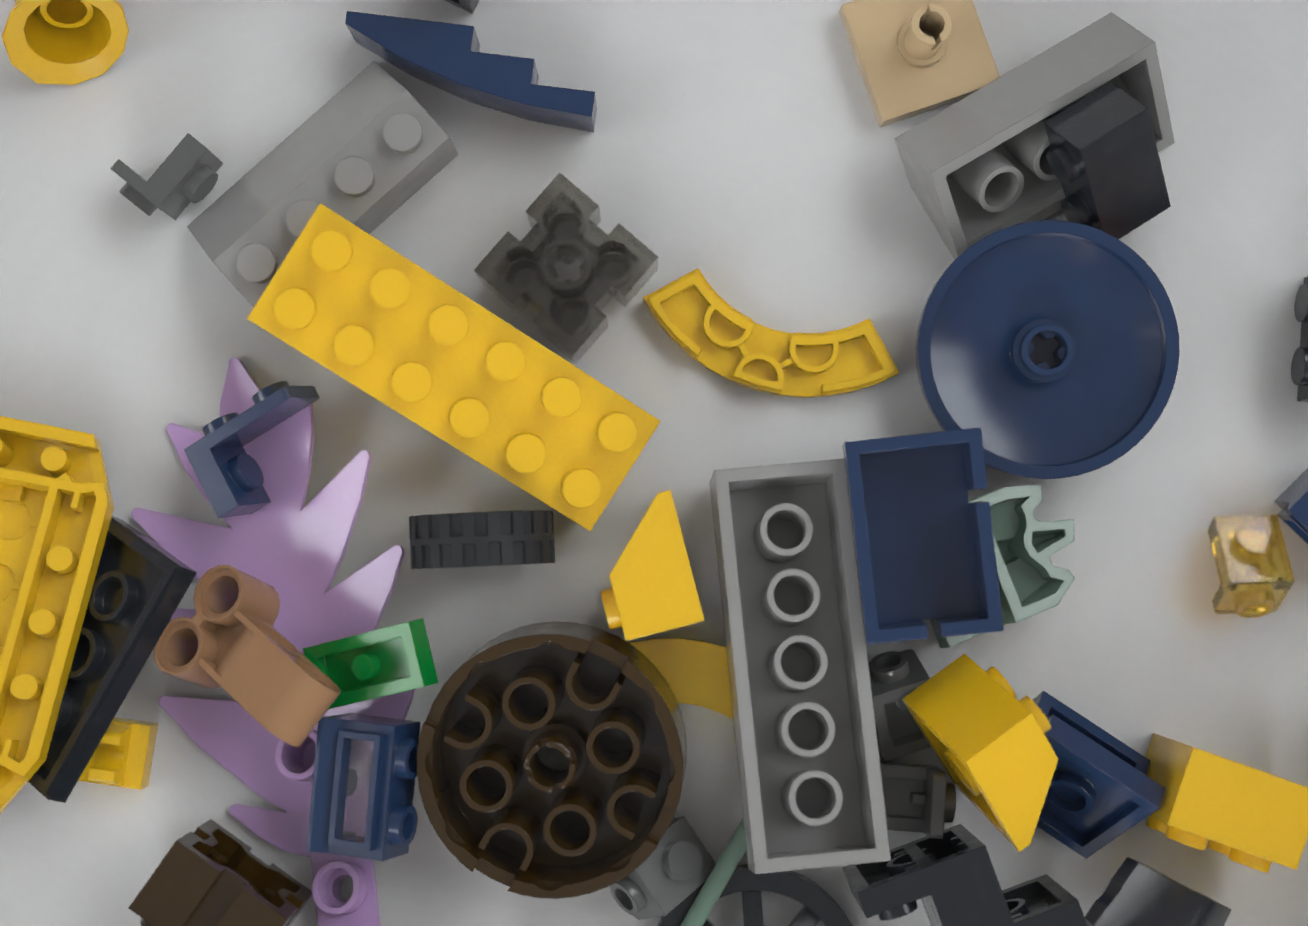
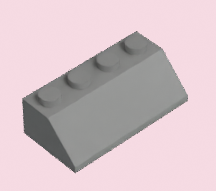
(352, 155)
(986, 155)

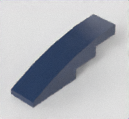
(451, 61)

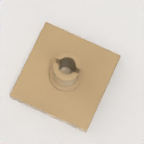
(917, 53)

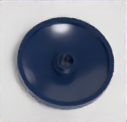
(1049, 348)

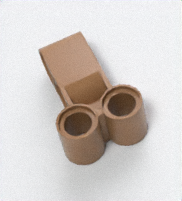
(238, 649)

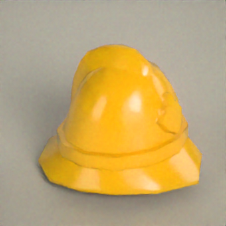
(65, 39)

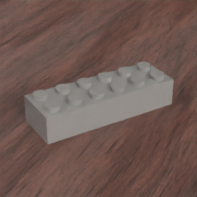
(798, 667)

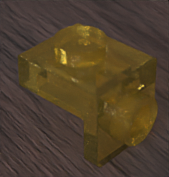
(1249, 564)

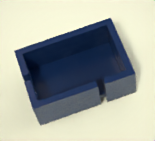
(919, 537)

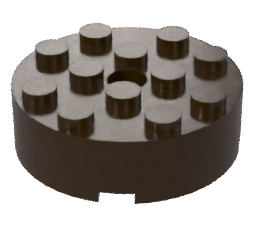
(540, 825)

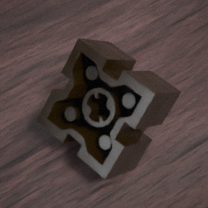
(218, 882)

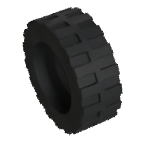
(481, 539)

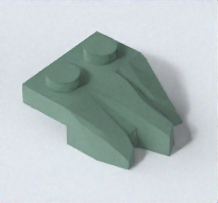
(1022, 552)

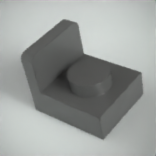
(891, 679)

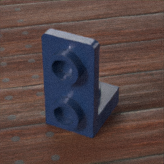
(220, 461)

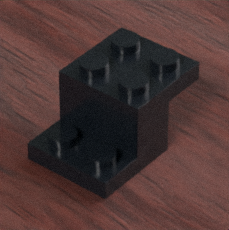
(957, 887)

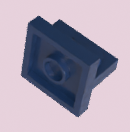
(1096, 784)

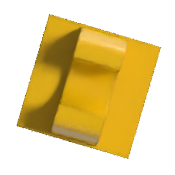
(123, 755)

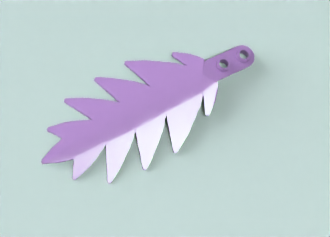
(299, 556)

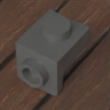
(181, 179)
(917, 798)
(667, 875)

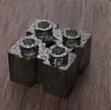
(567, 230)

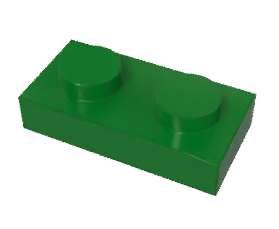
(377, 662)

